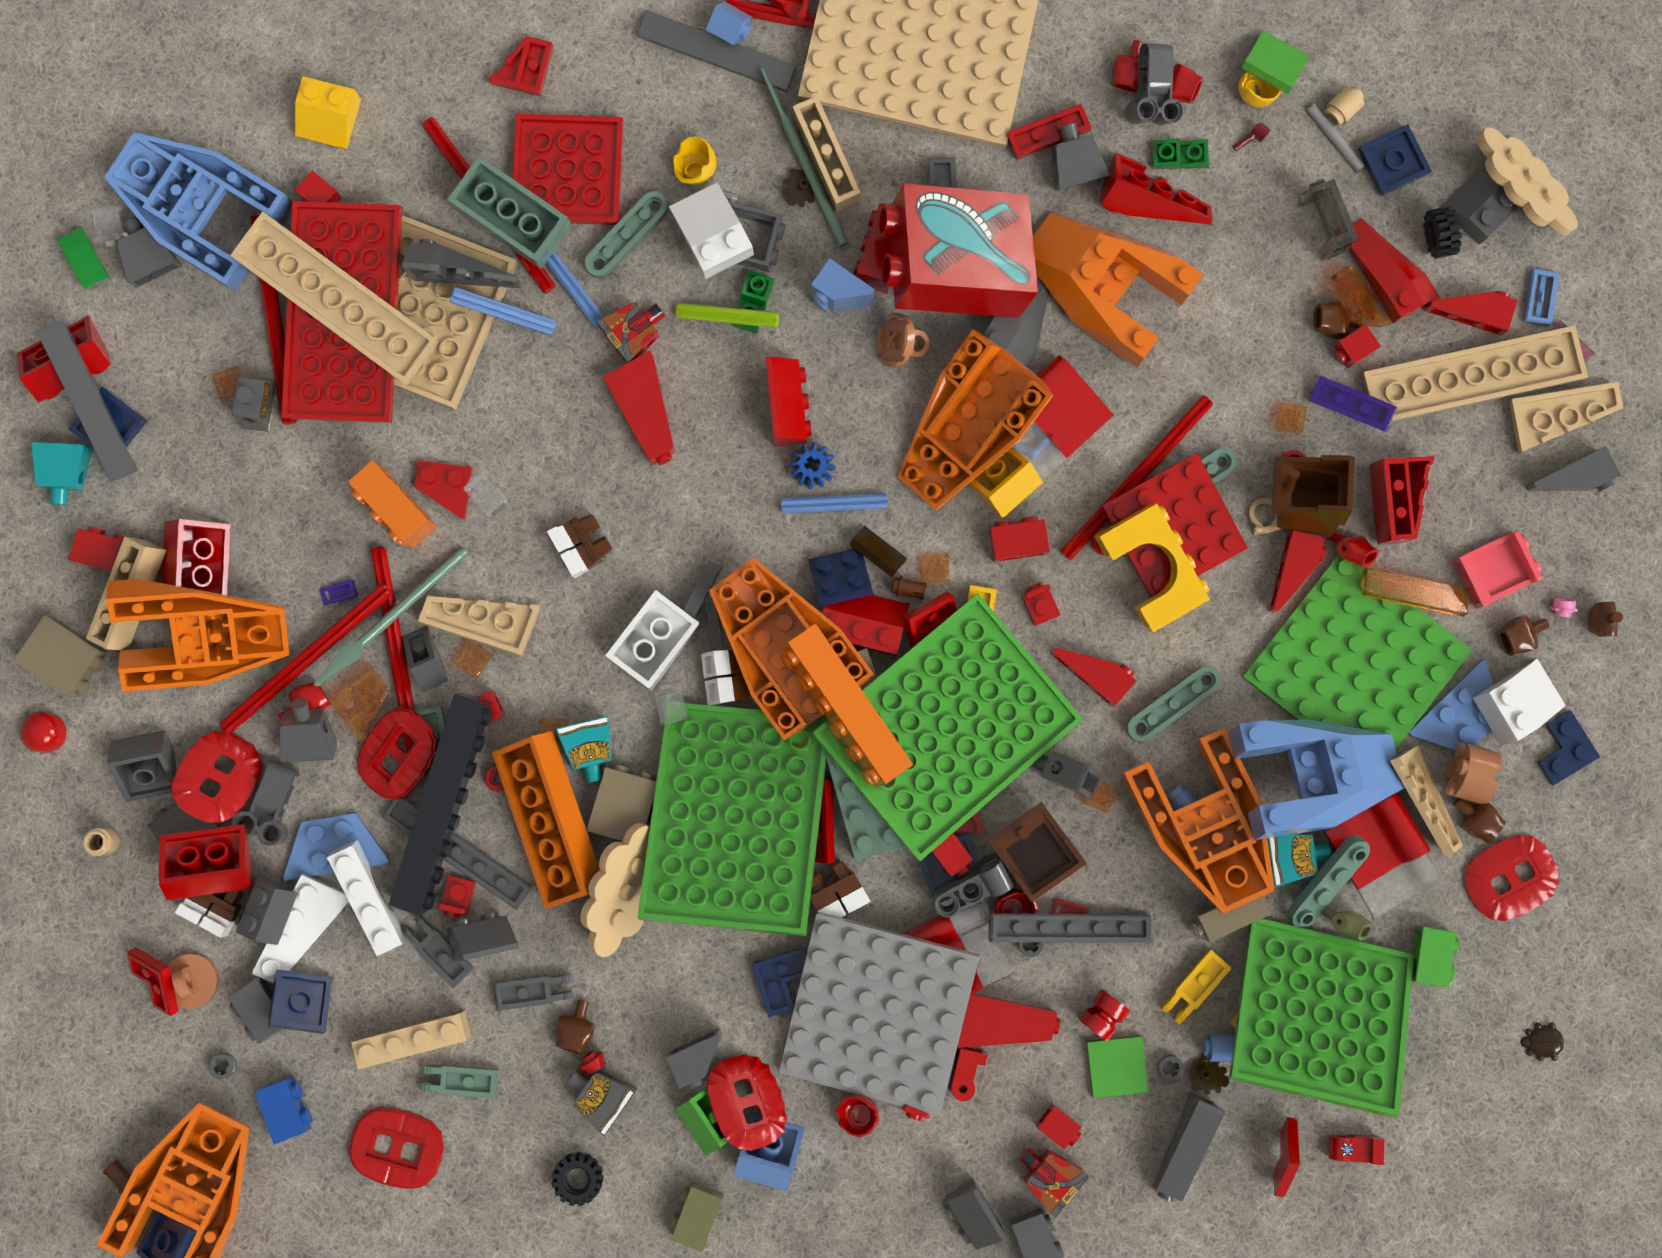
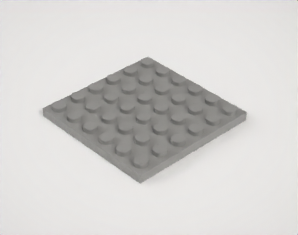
(879, 1013)

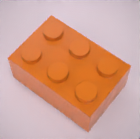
(391, 505)

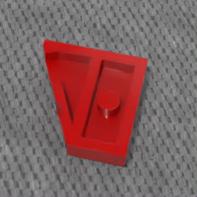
(444, 485)
(928, 617)

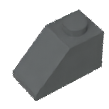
(424, 659)

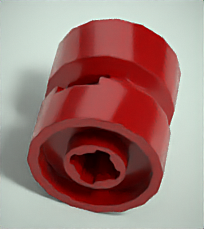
(1104, 1015)

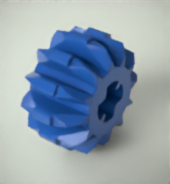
(816, 457)

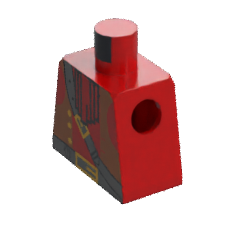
(631, 329)
(1052, 1178)

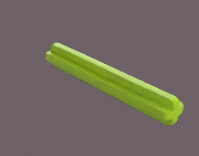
(727, 315)

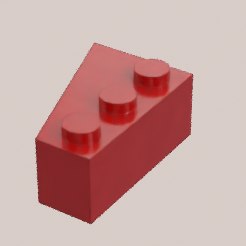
(874, 250)
(1398, 497)

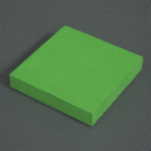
(1275, 62)
(1117, 1066)

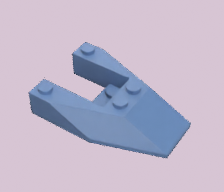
(177, 190)
(1333, 769)

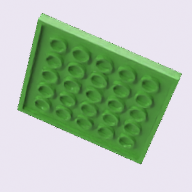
(1356, 658)
(1323, 1017)

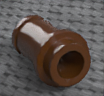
(908, 588)
(117, 1175)

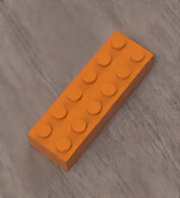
(845, 707)
(547, 818)

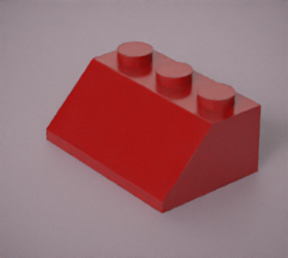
(38, 371)
(788, 401)
(196, 555)
(870, 622)
(204, 862)

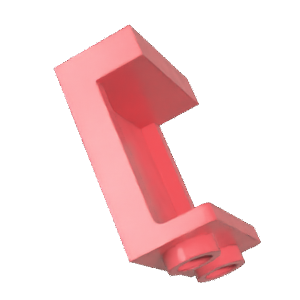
(1498, 569)

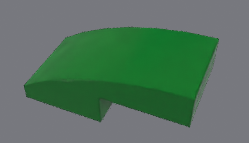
(1180, 154)
(83, 258)
(754, 296)

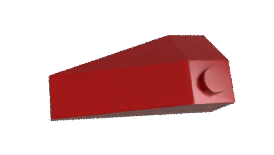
(1138, 195)
(1392, 276)

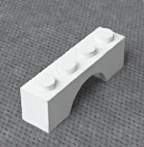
(358, 885)

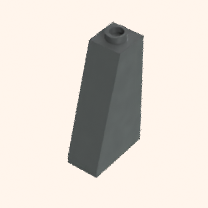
(1187, 1147)

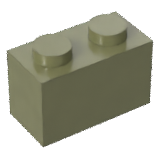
(696, 1216)

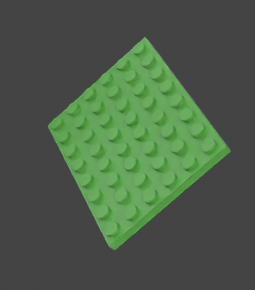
(968, 718)
(734, 823)

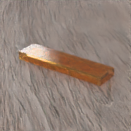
(1415, 591)

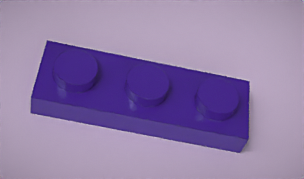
(1353, 404)

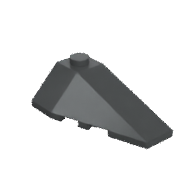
(439, 264)
(1021, 334)

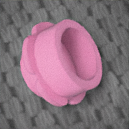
(1564, 607)

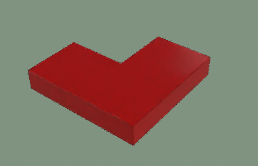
(157, 976)
(1289, 1159)

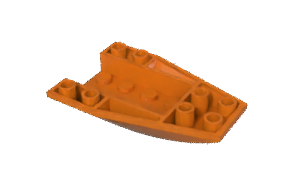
(972, 419)
(759, 620)

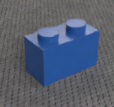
(284, 1109)

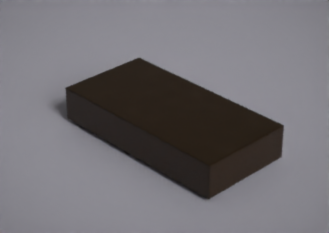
(878, 551)

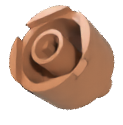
(1473, 773)

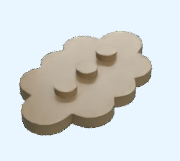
(1527, 181)
(616, 892)

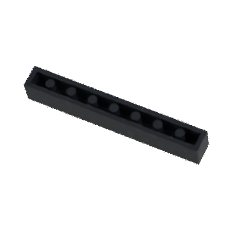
(441, 803)

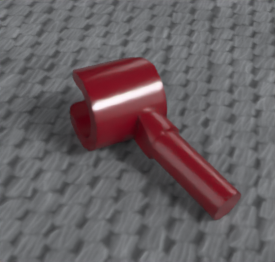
(1260, 131)

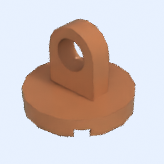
(897, 340)
(193, 980)

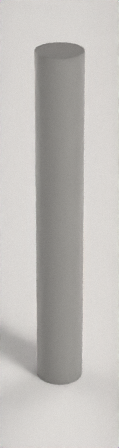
(1335, 138)

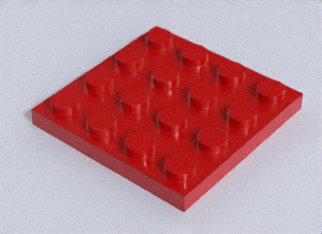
(571, 164)
(1193, 512)

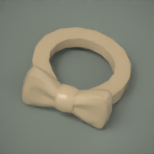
(1258, 527)

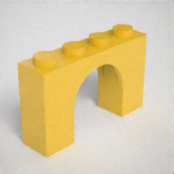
(1183, 589)

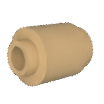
(1344, 105)
(93, 841)

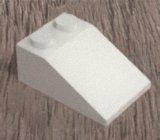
(712, 230)
(652, 640)
(1519, 703)

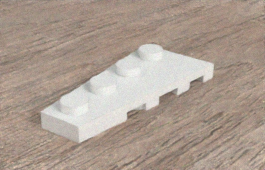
(311, 914)

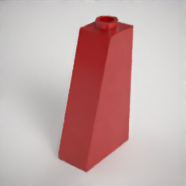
(642, 403)
(1005, 1022)

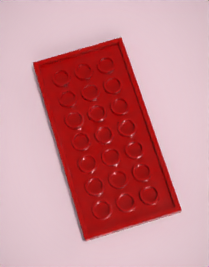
(322, 371)

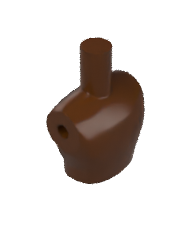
(1332, 320)
(1604, 619)
(1520, 635)
(1480, 820)
(574, 1031)

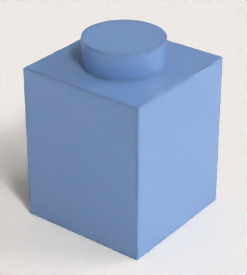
(729, 23)

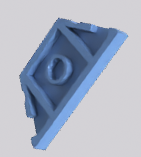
(1457, 714)
(322, 836)

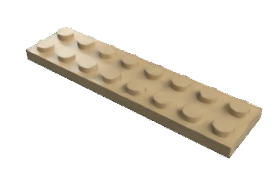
(334, 298)
(1479, 373)

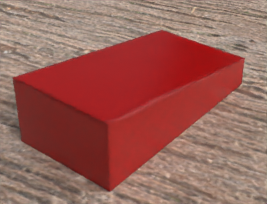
(1069, 908)

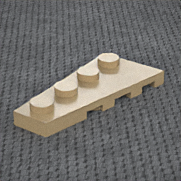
(1556, 413)
(493, 624)
(1423, 791)

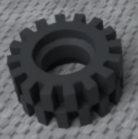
(1442, 232)
(572, 1195)

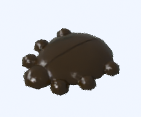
(797, 189)
(1543, 1041)
(1207, 1075)

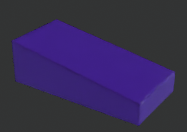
(339, 592)

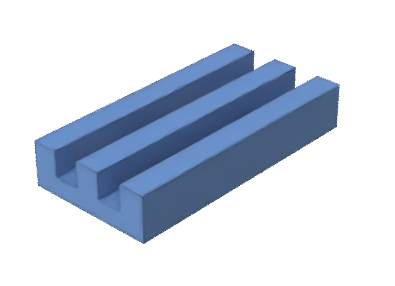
(1537, 319)

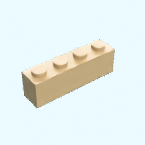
(826, 154)
(134, 561)
(411, 1040)

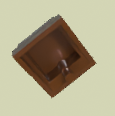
(1313, 493)
(1036, 852)

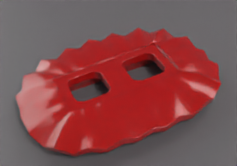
(383, 741)
(235, 786)
(1503, 859)
(729, 1107)
(402, 1128)

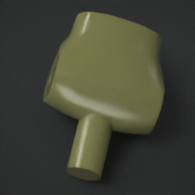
(1349, 922)

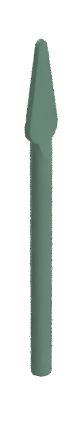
(808, 168)
(352, 651)

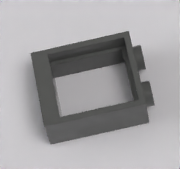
(776, 233)

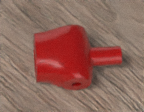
(1126, 69)
(1185, 84)
(1355, 549)
(313, 694)

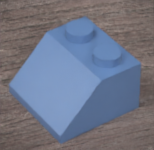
(839, 289)
(773, 1163)

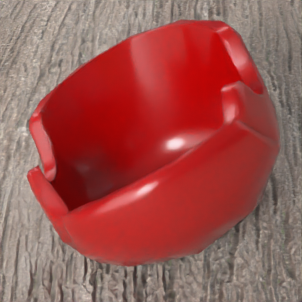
(43, 732)
(1006, 902)
(867, 1116)

